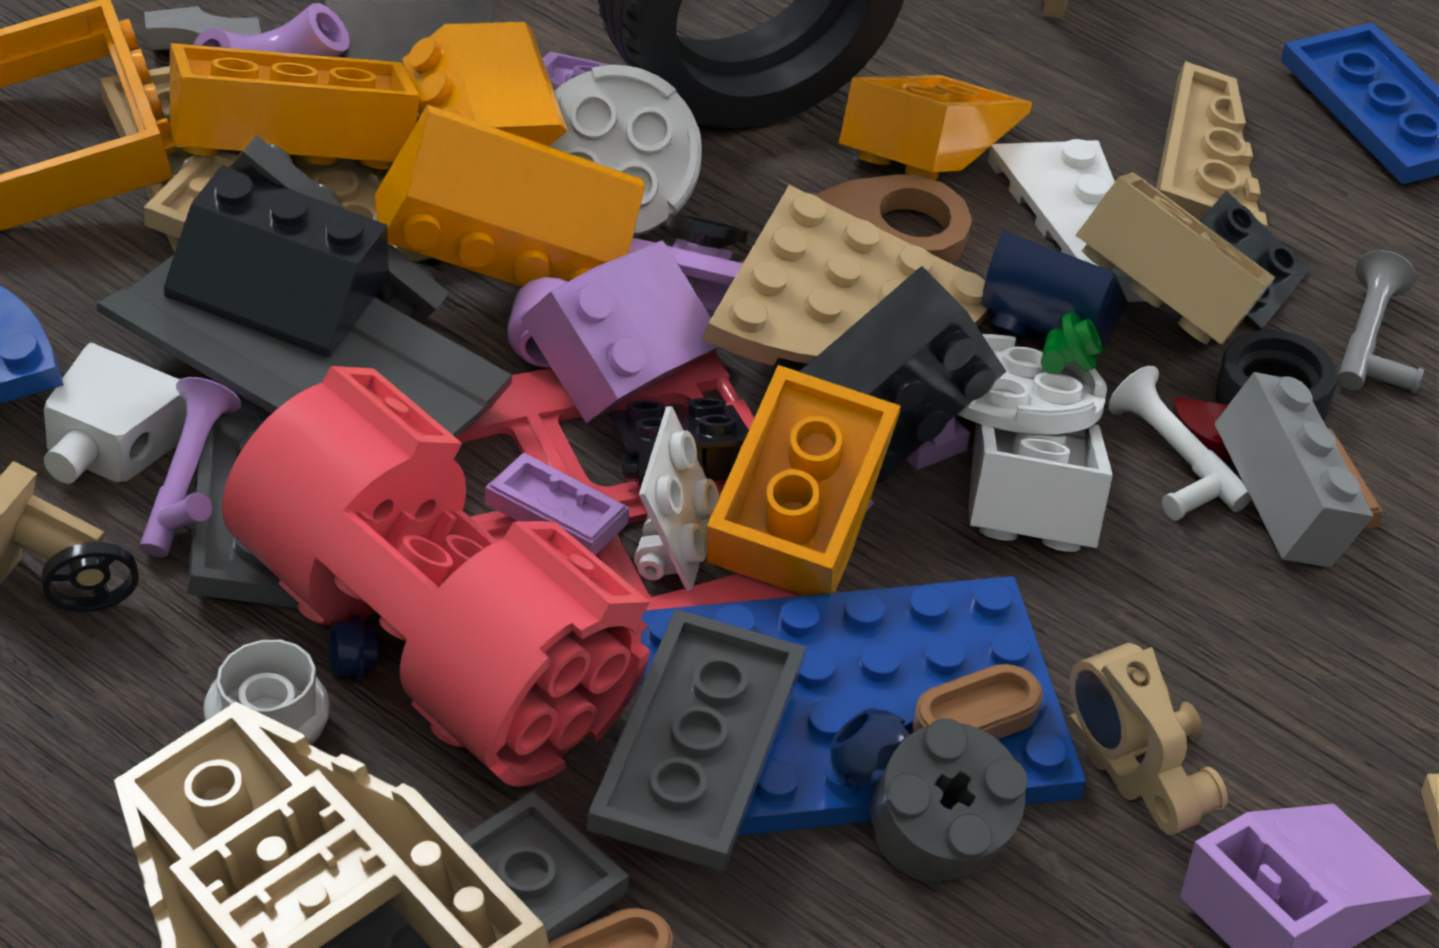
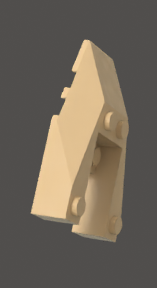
(286, 847)

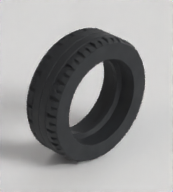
(759, 73)

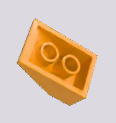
(926, 121)
(801, 484)

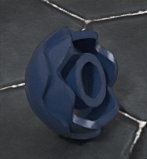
(866, 745)

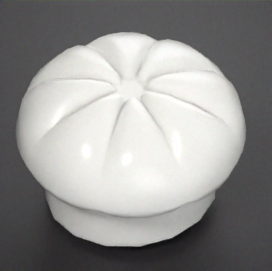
(274, 681)

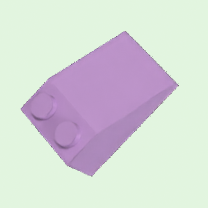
(620, 328)

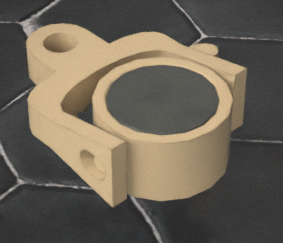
(1129, 712)

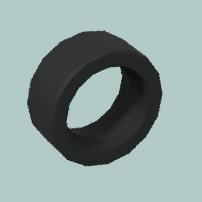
(1278, 355)

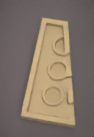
(1206, 145)

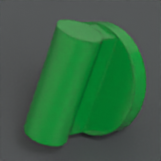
(1075, 342)

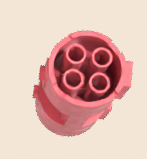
(505, 639)

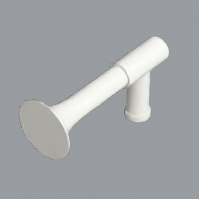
(1140, 397)

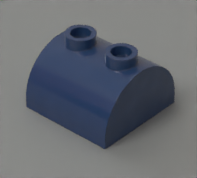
(1039, 285)

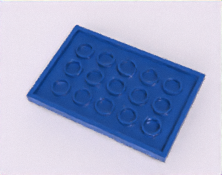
(883, 655)

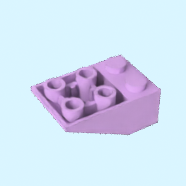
(1297, 881)

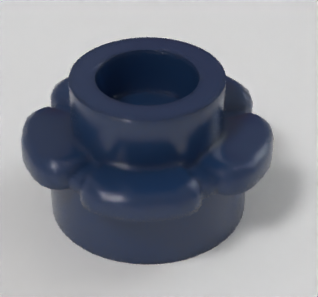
(352, 648)

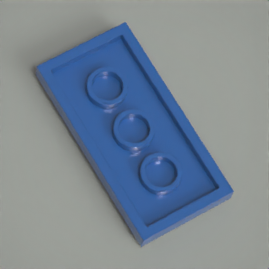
(1374, 95)

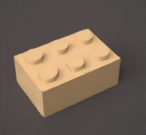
(1173, 259)

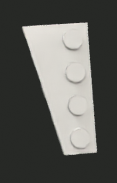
(1061, 187)

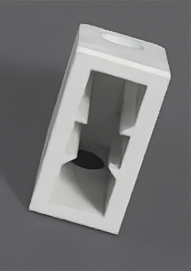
(111, 417)

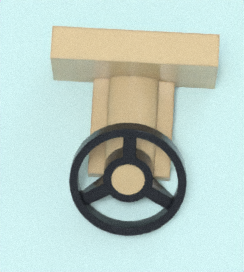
(67, 544)

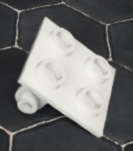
(677, 506)

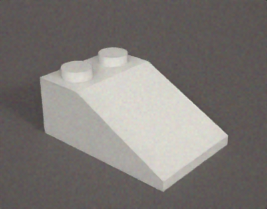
(1040, 486)

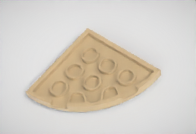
(816, 278)

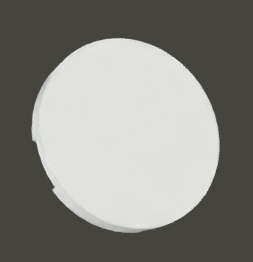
(636, 127)
(1033, 400)

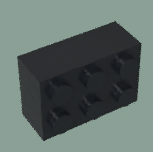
(915, 353)

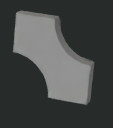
(186, 24)

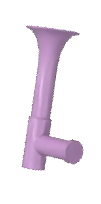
(173, 506)

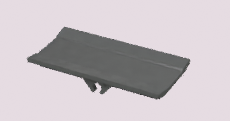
(267, 371)

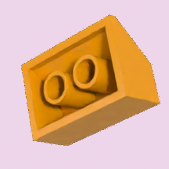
(489, 77)

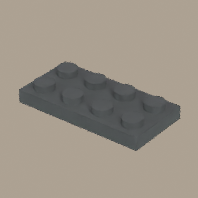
(697, 740)
(537, 857)

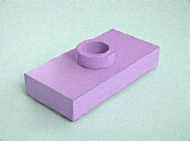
(541, 493)

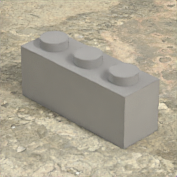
(1293, 470)

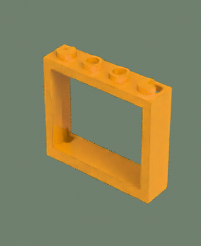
(100, 170)

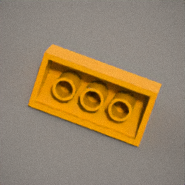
(290, 100)
(504, 202)

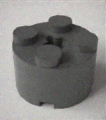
(970, 773)

